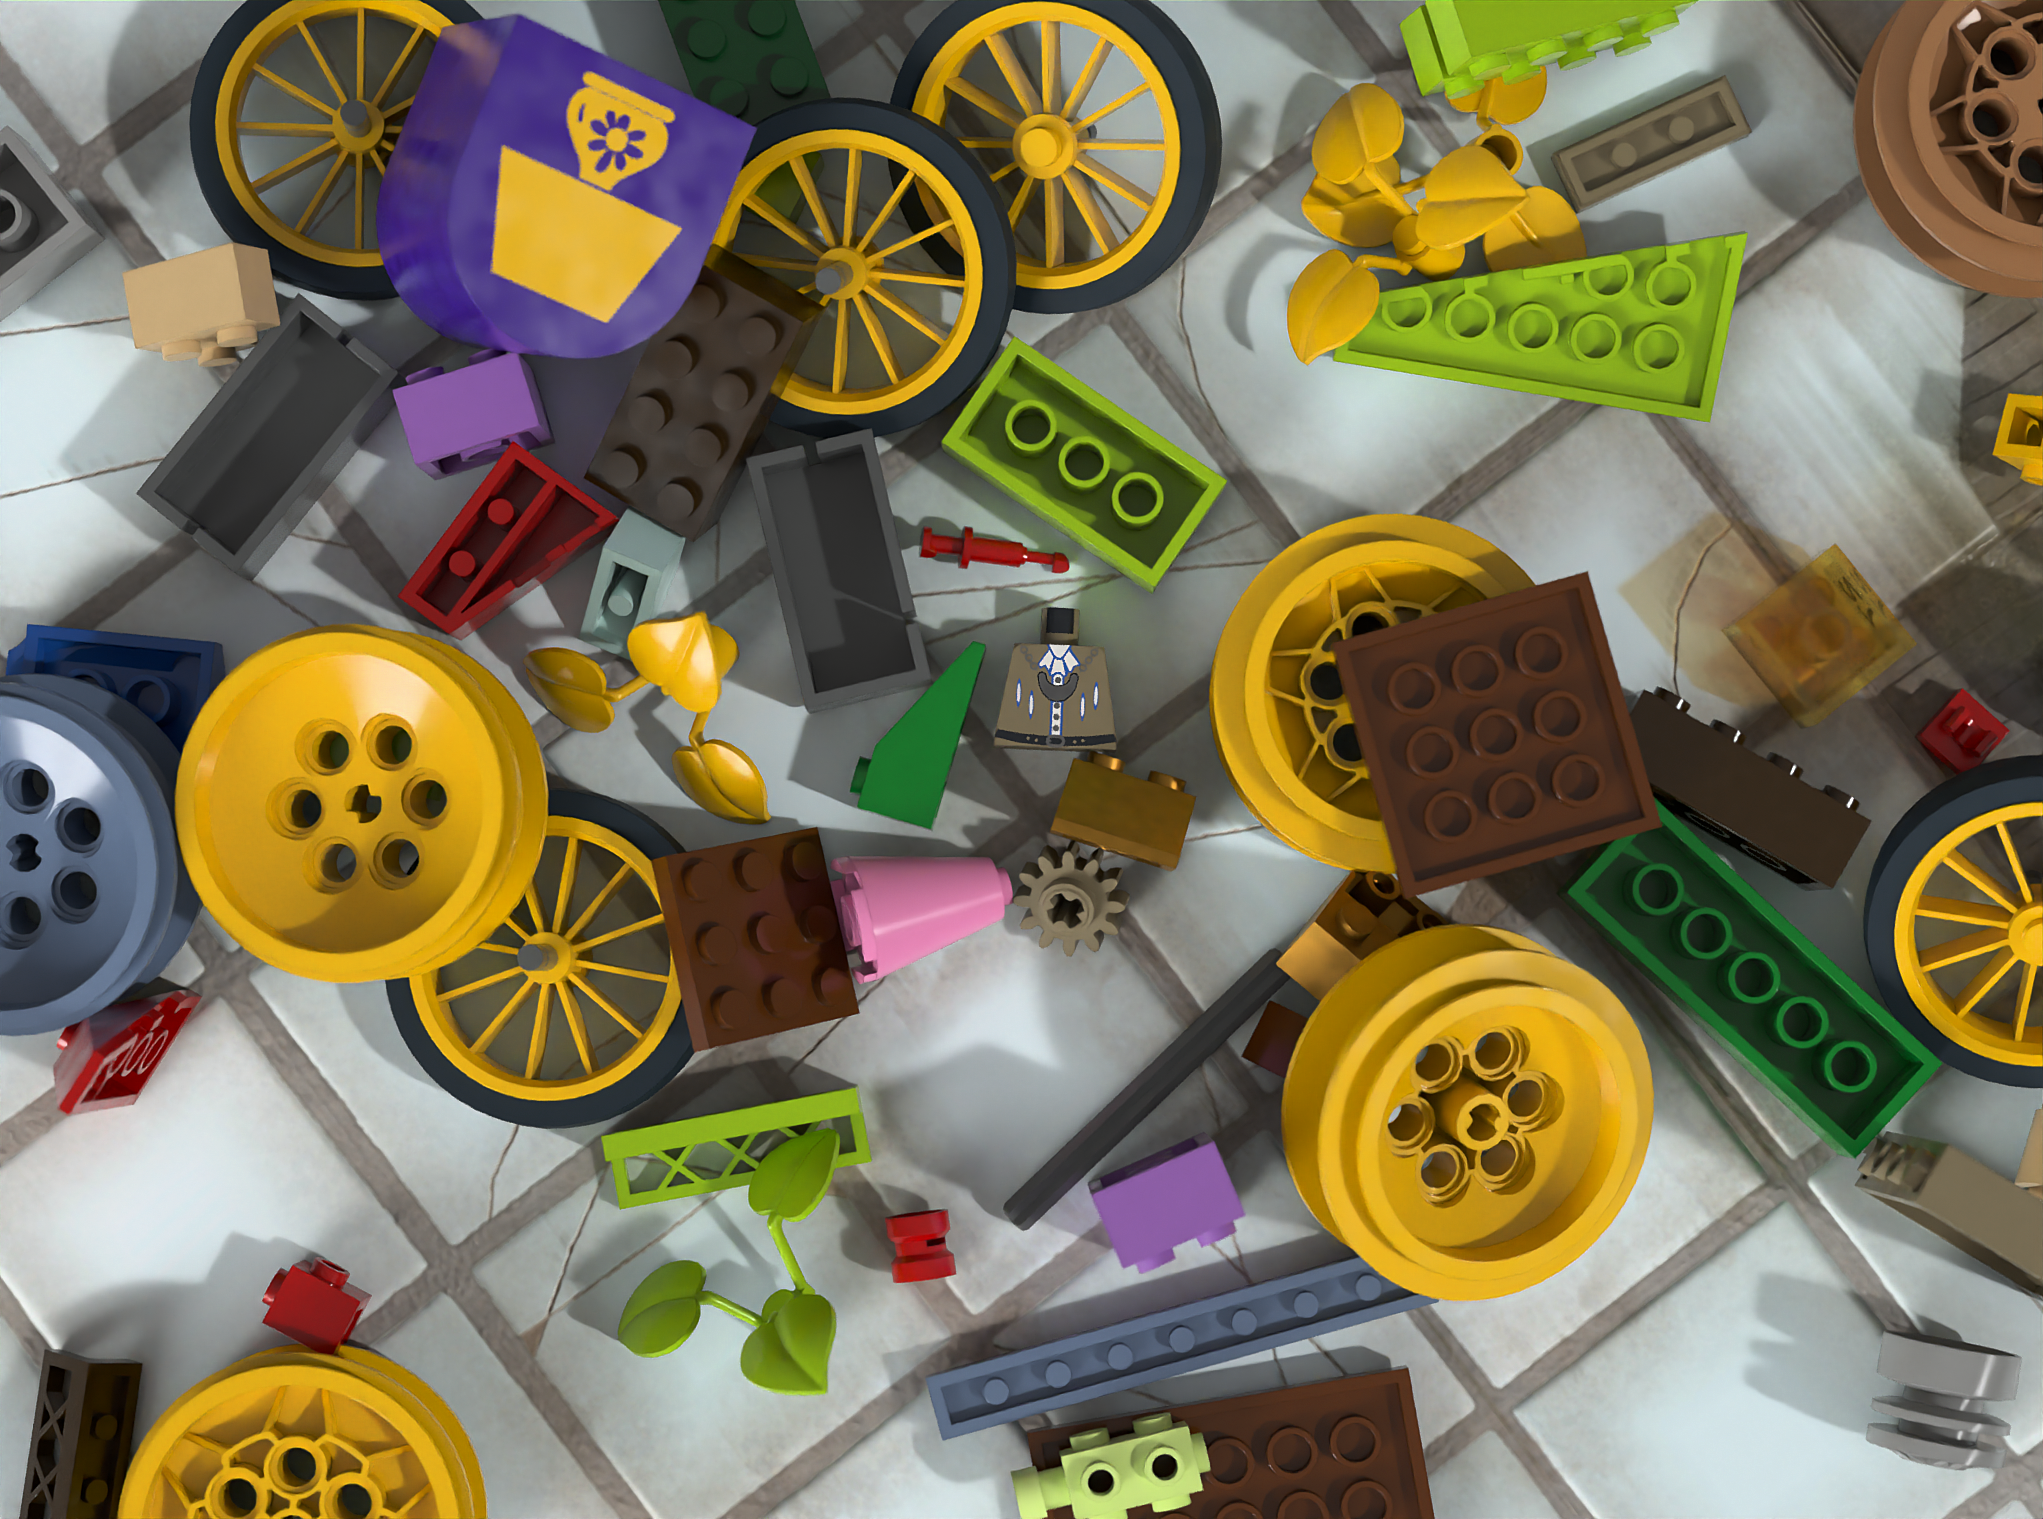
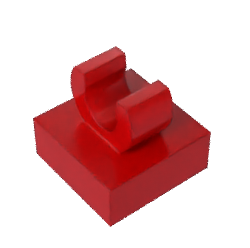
(1962, 732)

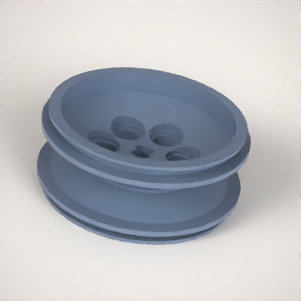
(125, 769)

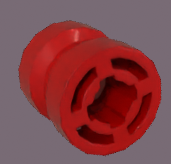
(920, 1246)

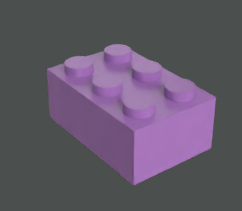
(1167, 1202)

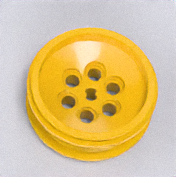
(267, 748)
(351, 1411)

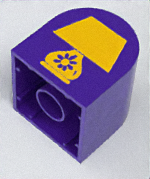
(550, 193)

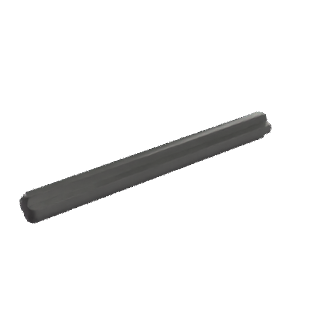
(1146, 1091)

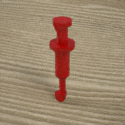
(986, 550)

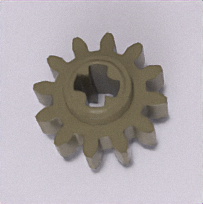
(1075, 879)

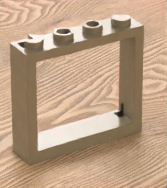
(1959, 1203)

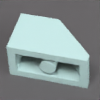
(630, 580)

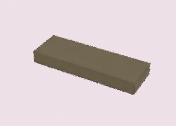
(1651, 144)

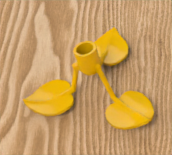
(1465, 198)
(1534, 235)
(687, 662)

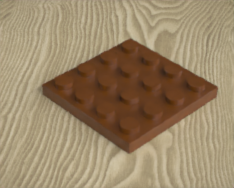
(1495, 735)

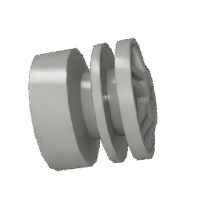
(1943, 1400)

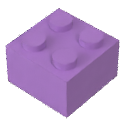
(472, 413)

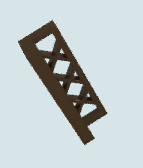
(92, 1433)

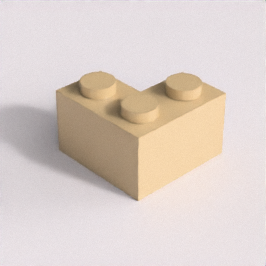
(202, 304)

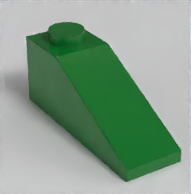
(917, 754)

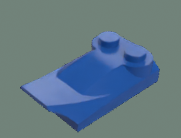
(156, 674)

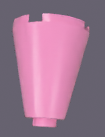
(913, 906)

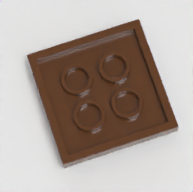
(755, 938)

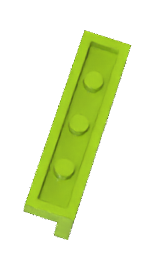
(718, 1128)

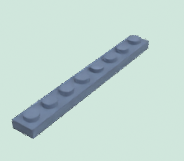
(1164, 1344)

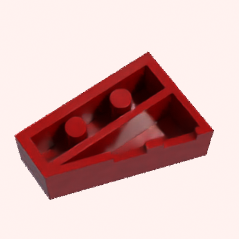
(505, 544)

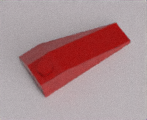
(117, 1051)

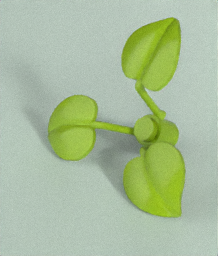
(796, 1327)

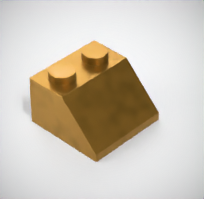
(1124, 812)

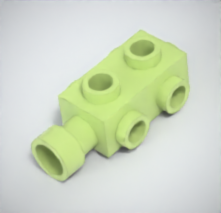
(1130, 1464)

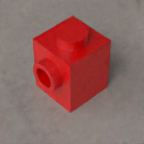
(315, 1305)

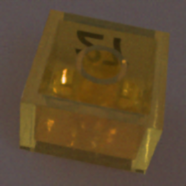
(1819, 637)

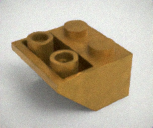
(1349, 926)

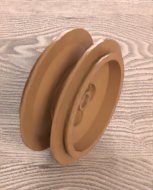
(1924, 164)

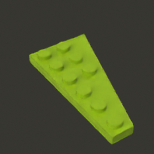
(1595, 329)

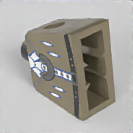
(1057, 692)

